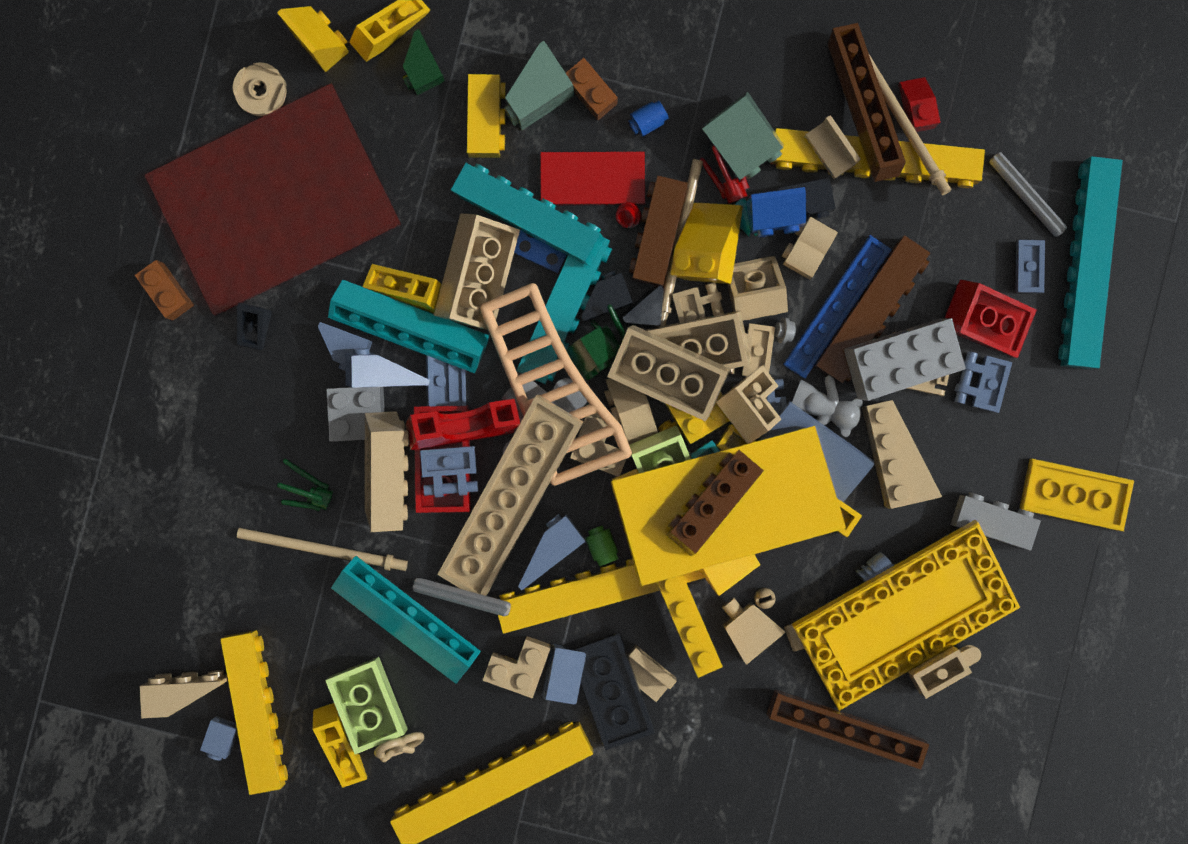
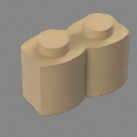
(809, 249)

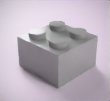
(348, 411)

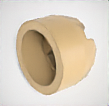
(761, 593)

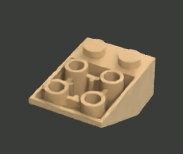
(167, 695)

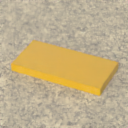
(1076, 494)

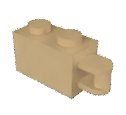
(944, 669)

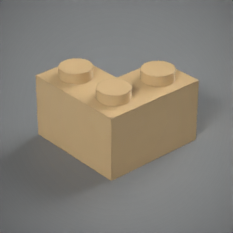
(748, 406)
(631, 411)
(597, 448)
(520, 674)

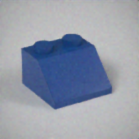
(777, 211)

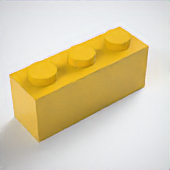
(485, 116)

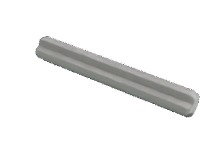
(1028, 194)
(461, 597)

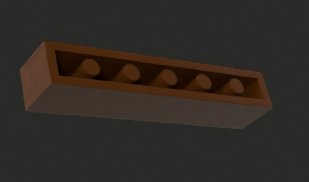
(866, 102)
(874, 306)
(847, 729)

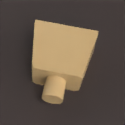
(750, 629)

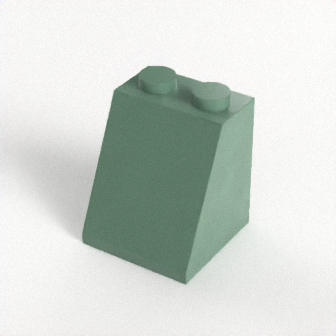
(538, 89)
(744, 137)

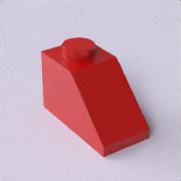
(919, 104)

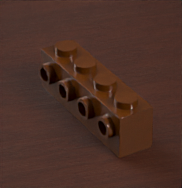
(659, 231)
(714, 502)

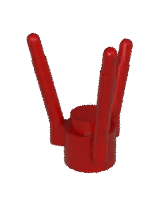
(733, 188)

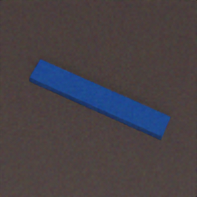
(837, 306)

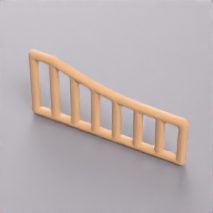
(564, 361)

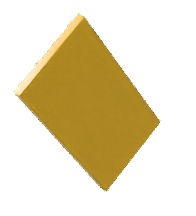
(782, 507)
(906, 615)

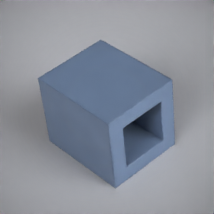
(219, 738)

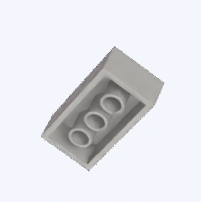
(904, 359)

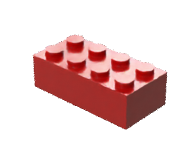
(449, 502)

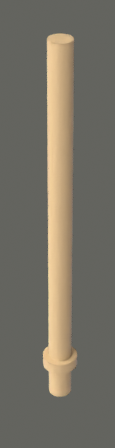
(936, 175)
(686, 208)
(386, 562)

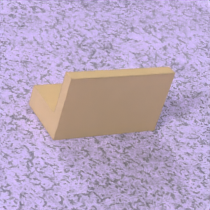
(832, 147)
(650, 675)

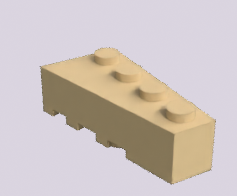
(898, 463)

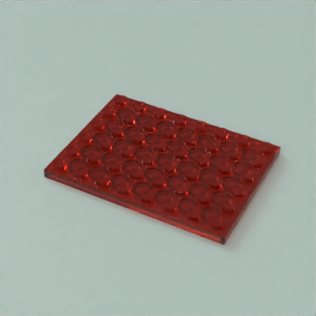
(272, 199)

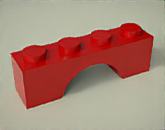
(439, 429)

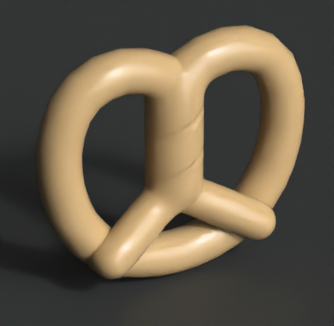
(398, 746)

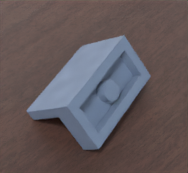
(563, 674)

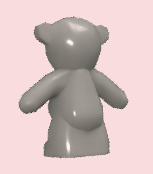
(828, 407)

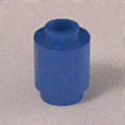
(648, 118)

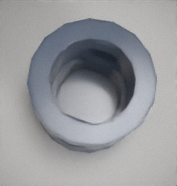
(874, 566)

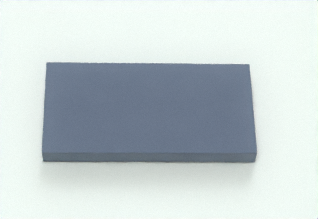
(844, 461)

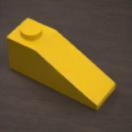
(386, 27)
(404, 286)
(337, 746)

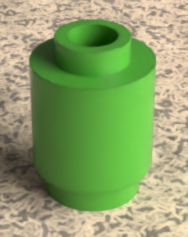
(602, 545)

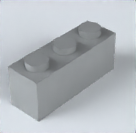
(997, 521)

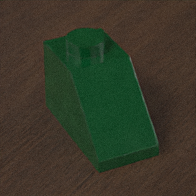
(420, 66)

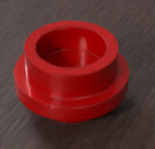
(628, 215)

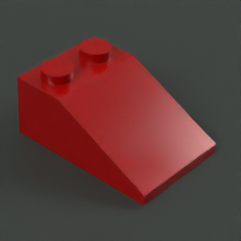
(990, 317)

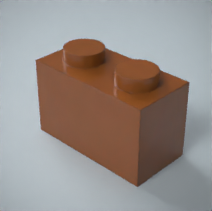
(591, 89)
(164, 290)

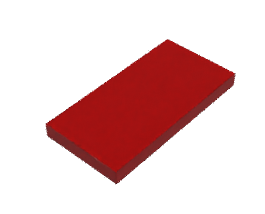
(593, 178)

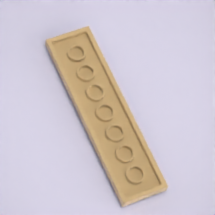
(510, 496)

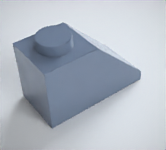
(341, 342)

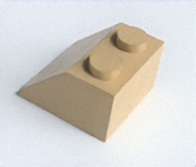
(758, 288)

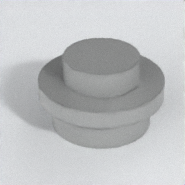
(785, 330)

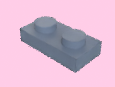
(1030, 266)

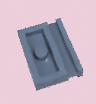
(446, 384)

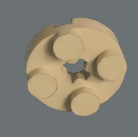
(254, 76)

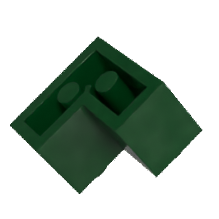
(594, 352)

